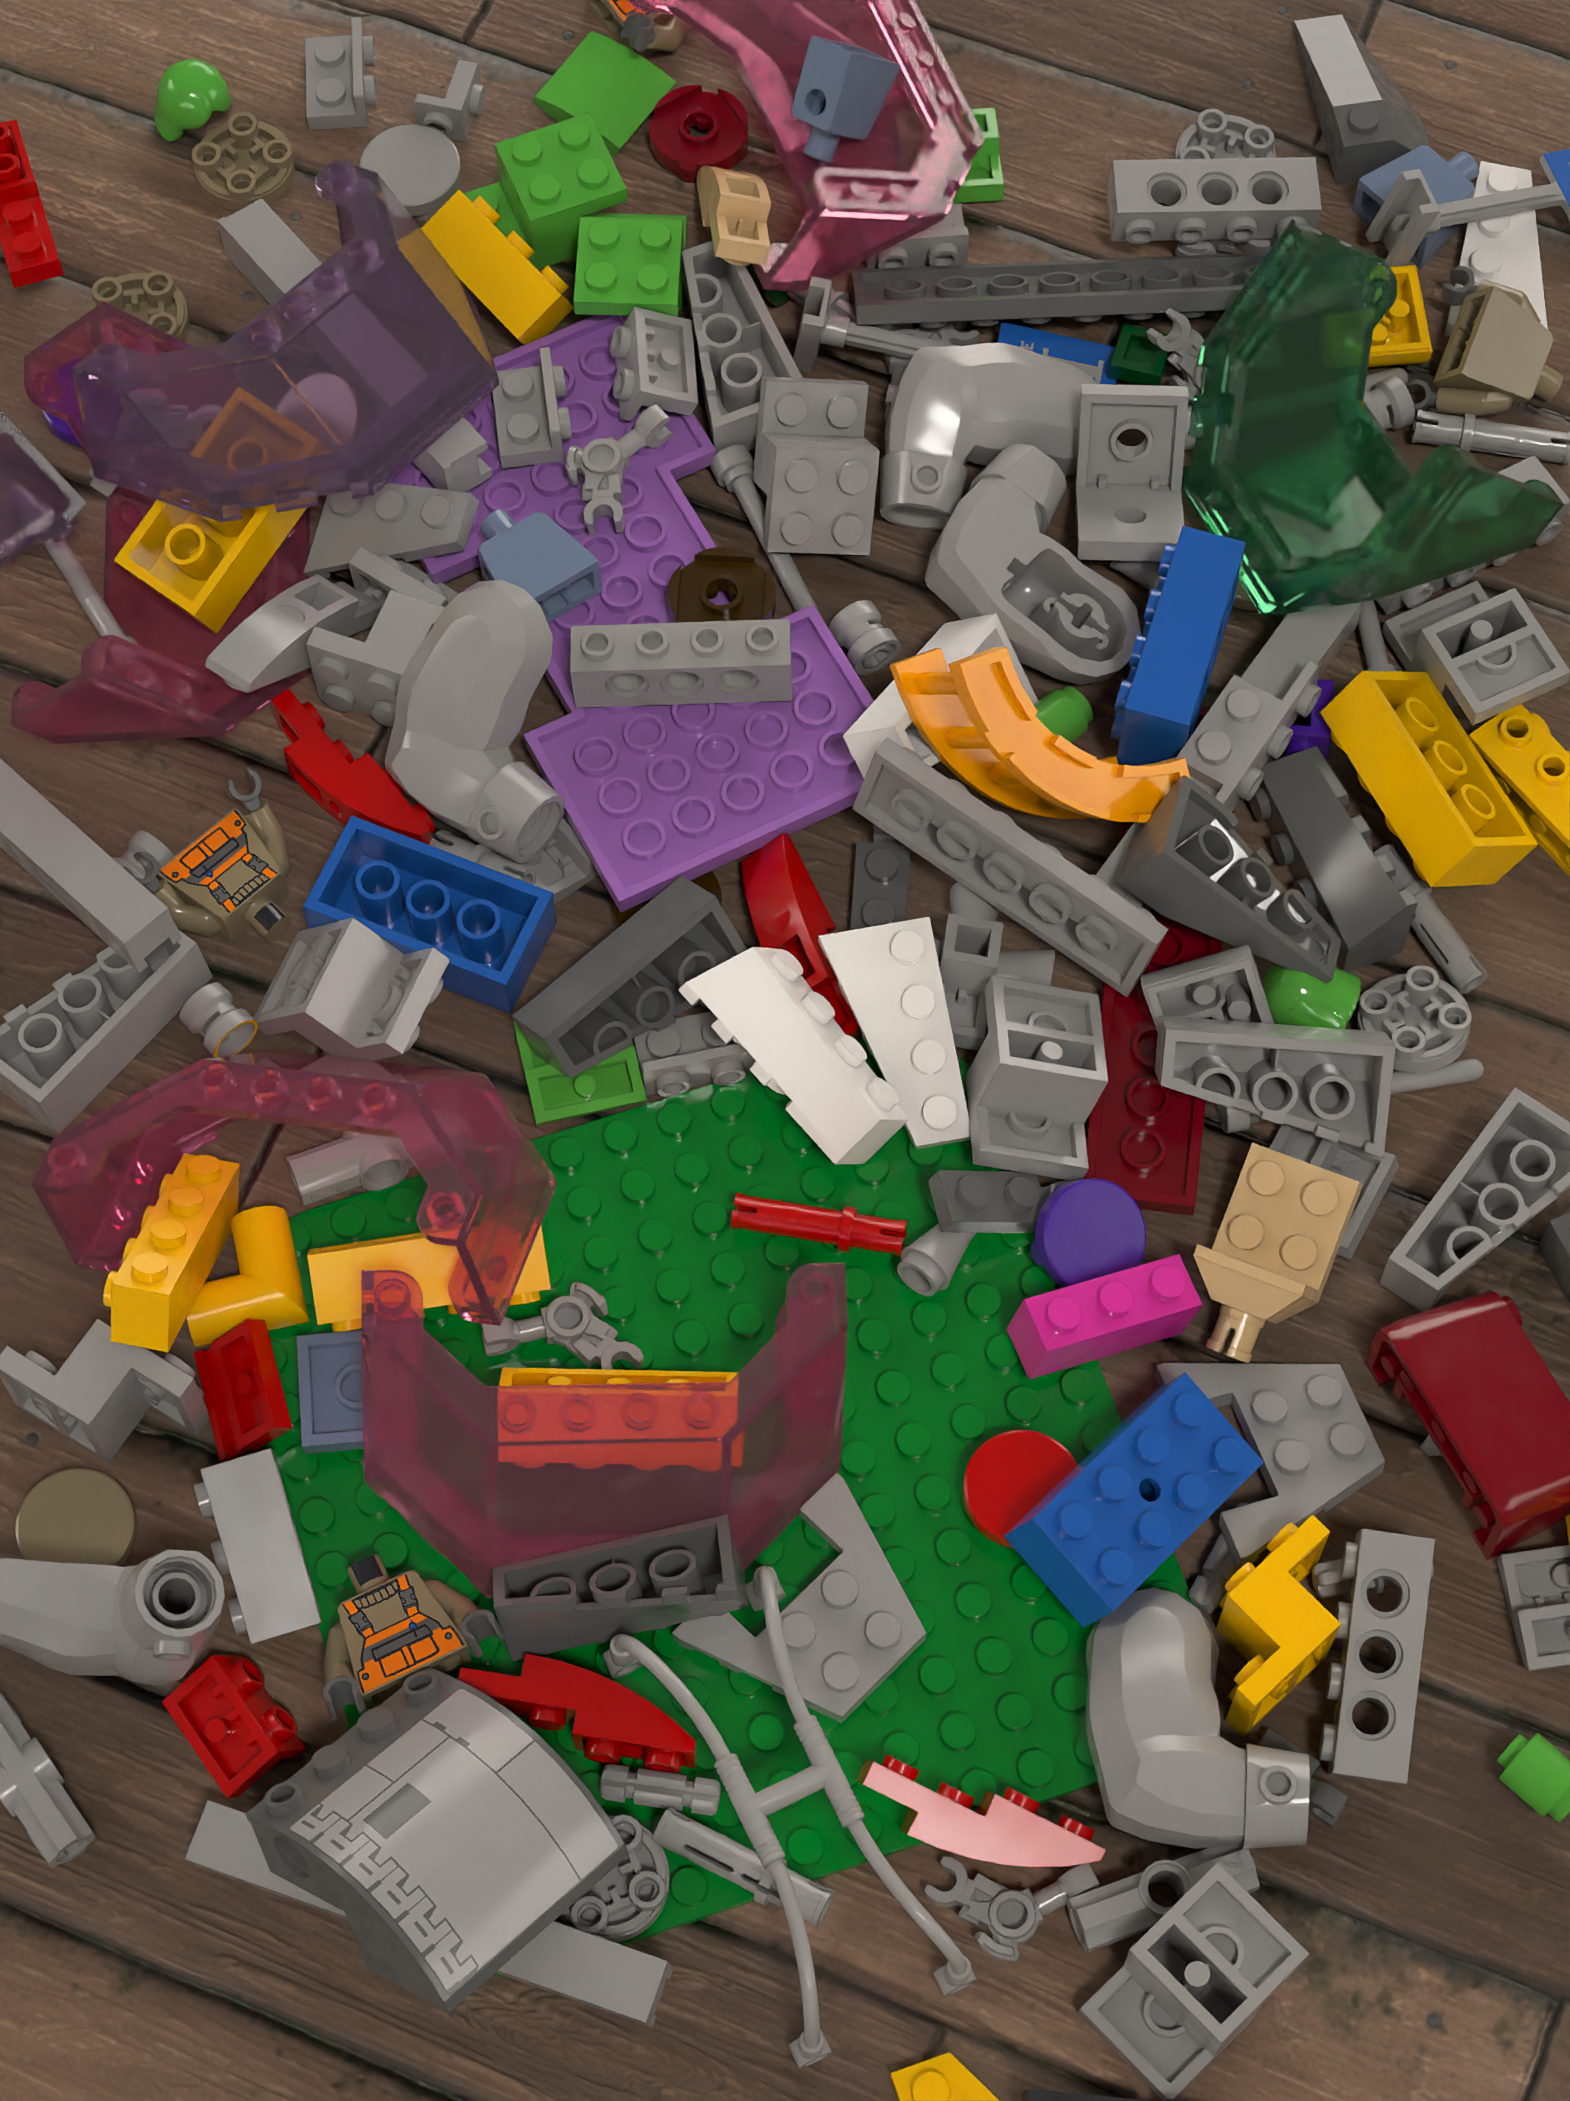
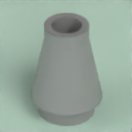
(932, 1260)

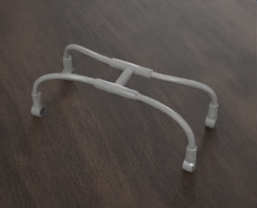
(764, 1593)

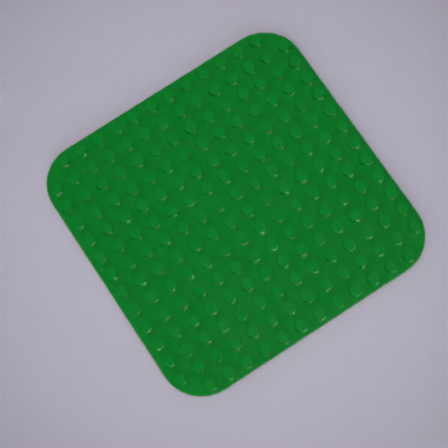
(927, 1382)

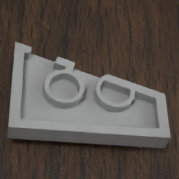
(394, 522)

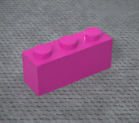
(1104, 1316)

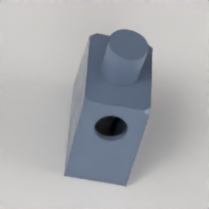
(840, 93)
(1446, 180)
(540, 560)

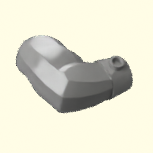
(968, 408)
(1002, 563)
(464, 710)
(112, 1619)
(1161, 1743)

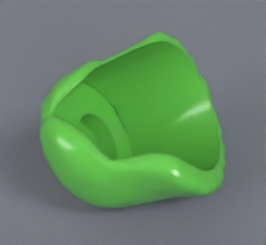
(188, 97)
(1307, 1001)

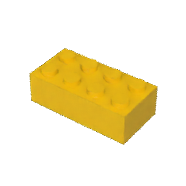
(202, 561)
(1427, 779)

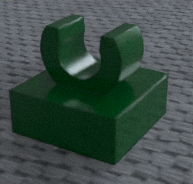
(1137, 358)

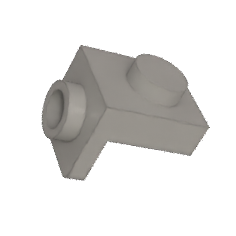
(462, 102)

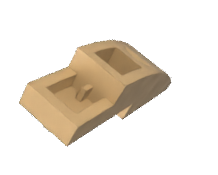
(737, 213)

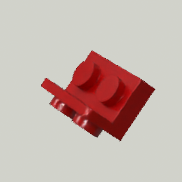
(233, 1722)

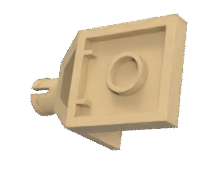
(1273, 1245)

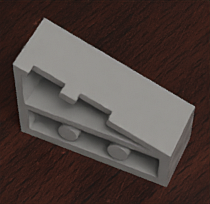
(258, 1546)

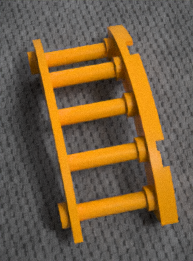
(994, 743)

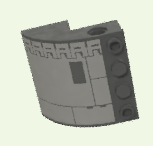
(438, 1835)

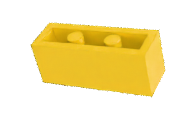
(498, 268)

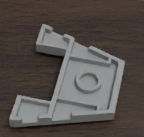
(1303, 1430)
(839, 1631)

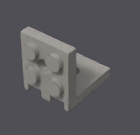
(1129, 494)

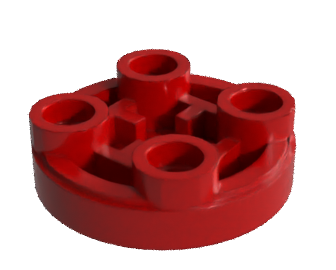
(1010, 1478)

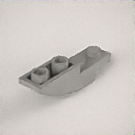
(275, 636)

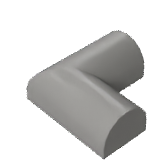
(1211, 986)

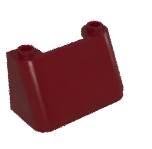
(1486, 1410)

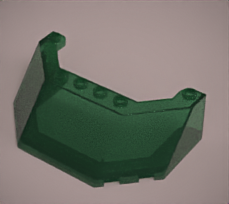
(1304, 464)

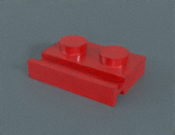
(243, 1390)

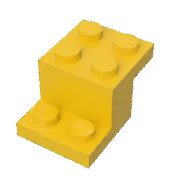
(1275, 1623)

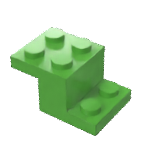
(550, 183)
(630, 263)

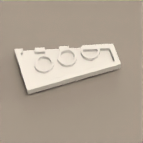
(1503, 246)
(901, 1007)

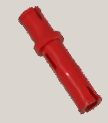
(819, 1224)

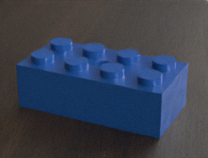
(1177, 647)
(434, 899)
(1134, 1500)

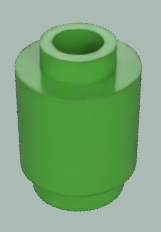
(1065, 713)
(1538, 1775)

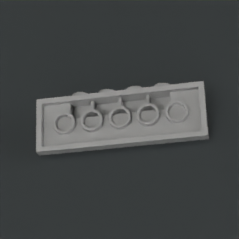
(1008, 867)

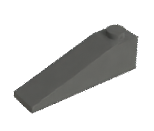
(1355, 100)
(1207, 877)

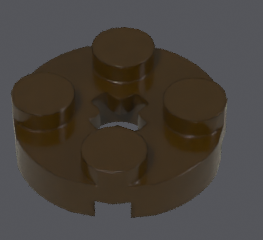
(720, 570)

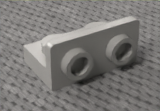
(338, 79)
(935, 246)
(654, 363)
(528, 414)
(379, 574)
(689, 1056)

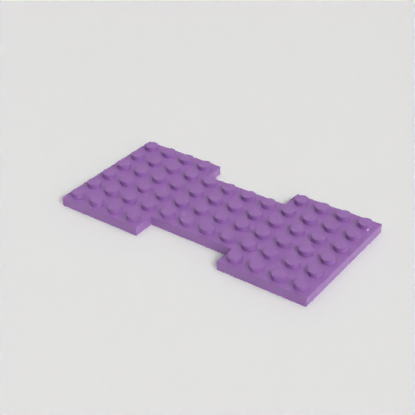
(659, 784)

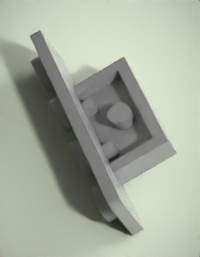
(1243, 733)

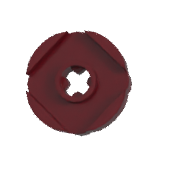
(691, 107)

